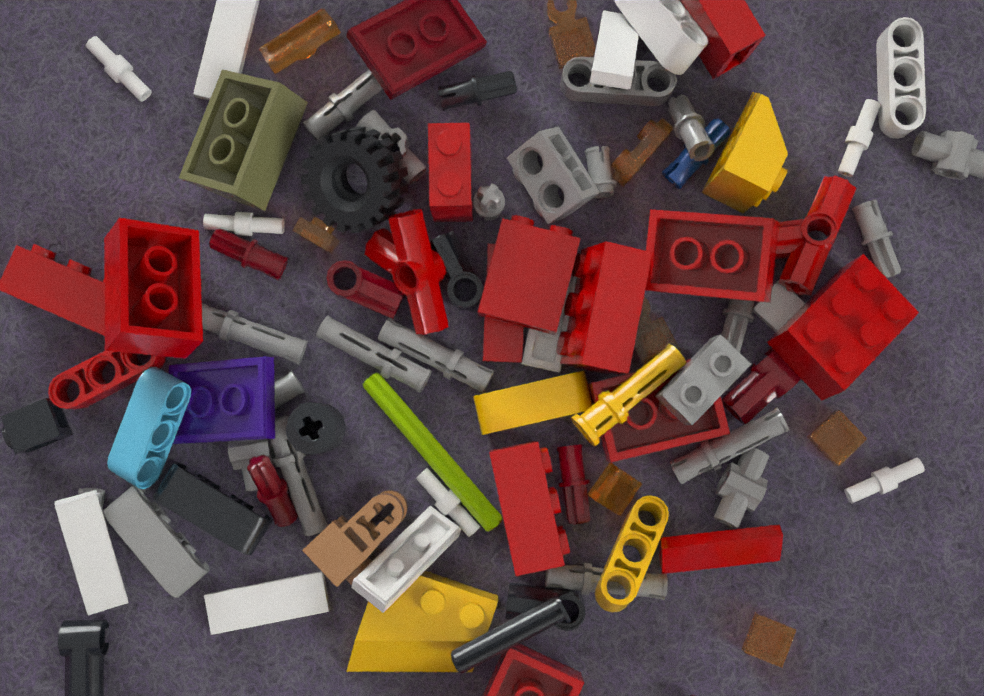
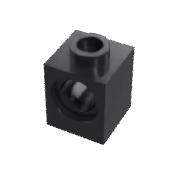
(35, 426)

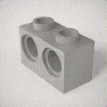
(559, 169)
(702, 380)

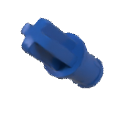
(683, 166)

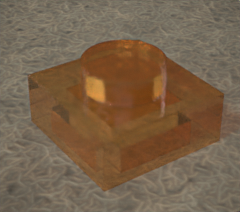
(317, 233)
(837, 437)
(614, 489)
(768, 640)

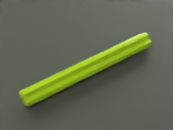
(432, 452)

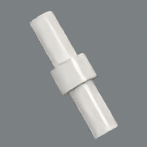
(118, 68)
(859, 138)
(244, 223)
(884, 480)
(448, 502)

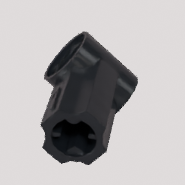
(457, 269)
(525, 597)
(84, 652)

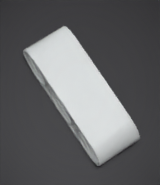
(666, 31)
(910, 64)

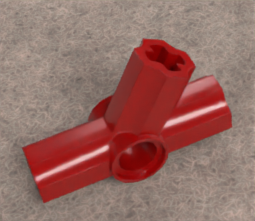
(804, 253)
(414, 267)

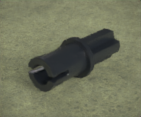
(478, 90)

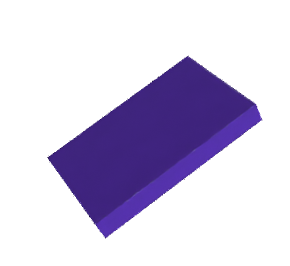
(227, 400)

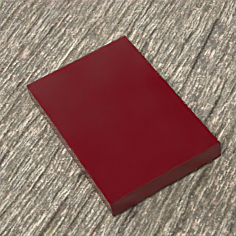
(415, 42)

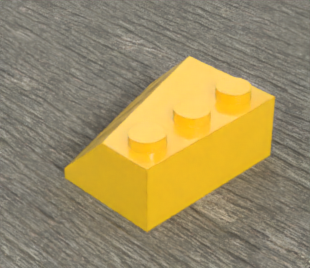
(751, 158)
(422, 627)

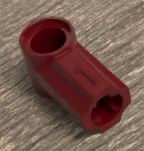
(369, 291)
(765, 382)

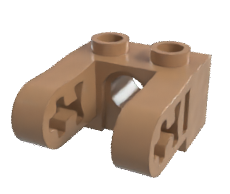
(345, 545)

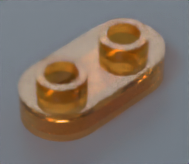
(651, 138)

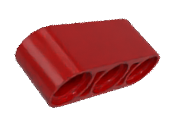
(91, 382)

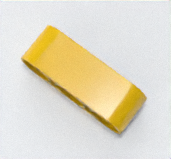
(533, 402)
(645, 540)

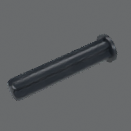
(509, 634)

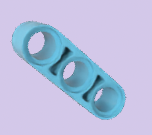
(149, 427)

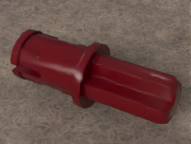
(249, 253)
(574, 484)
(272, 490)

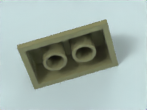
(244, 138)

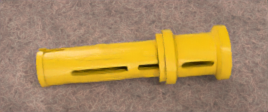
(614, 405)

